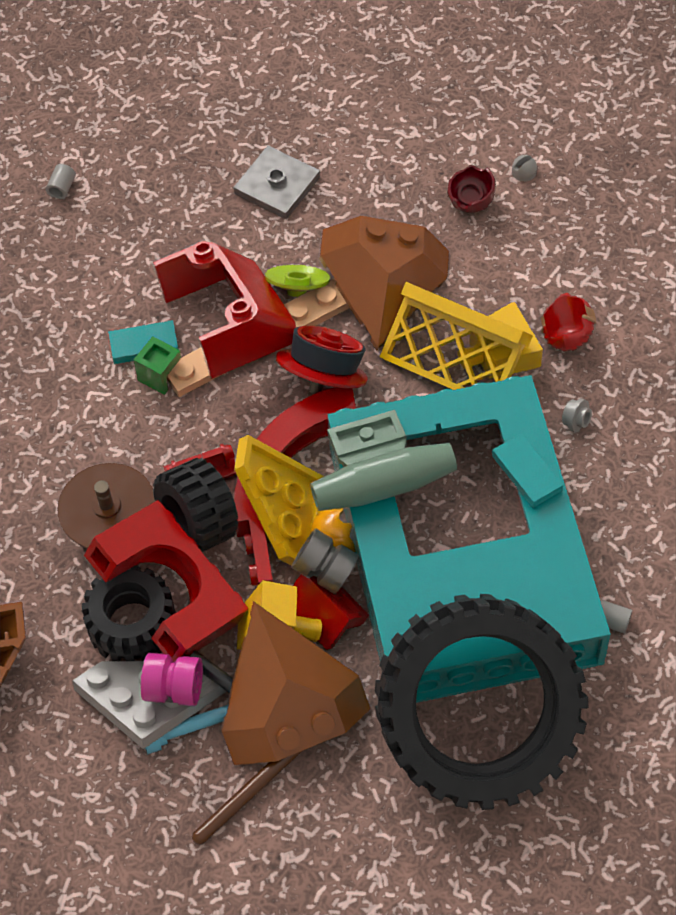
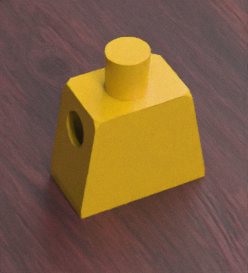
(530, 357)

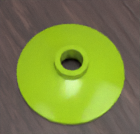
(297, 278)

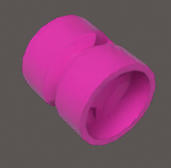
(166, 679)

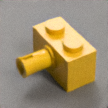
(282, 603)

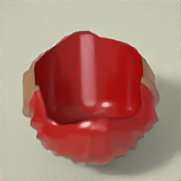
(568, 322)

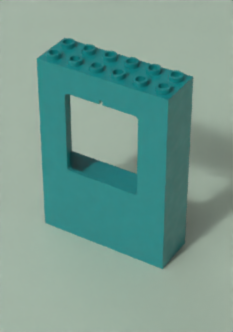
(537, 570)

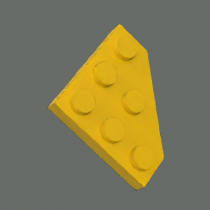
(279, 494)

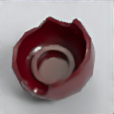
(472, 189)

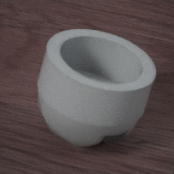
(527, 170)

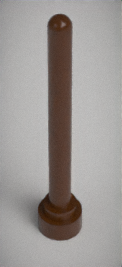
(239, 799)

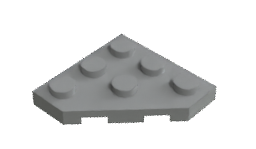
(116, 694)

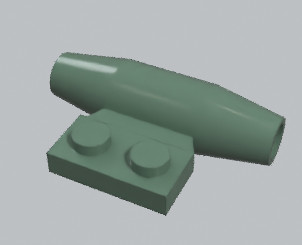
(378, 463)

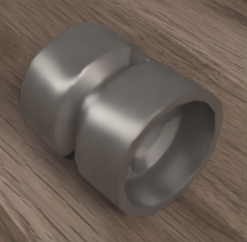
(325, 561)

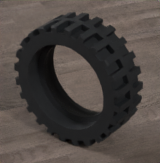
(539, 752)

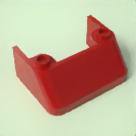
(255, 321)

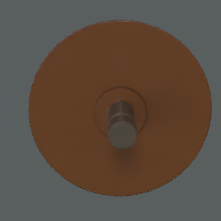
(101, 499)

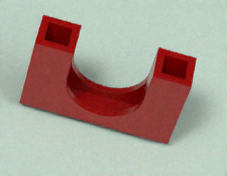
(158, 538)

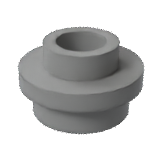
(577, 414)

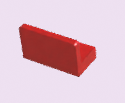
(334, 610)

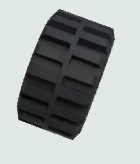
(199, 502)
(127, 588)

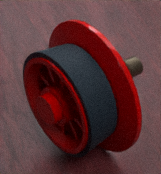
(324, 358)

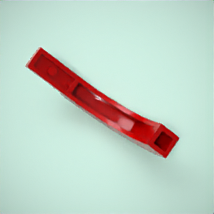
(288, 434)

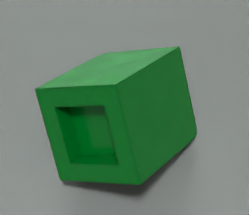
(155, 363)

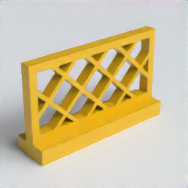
(456, 315)

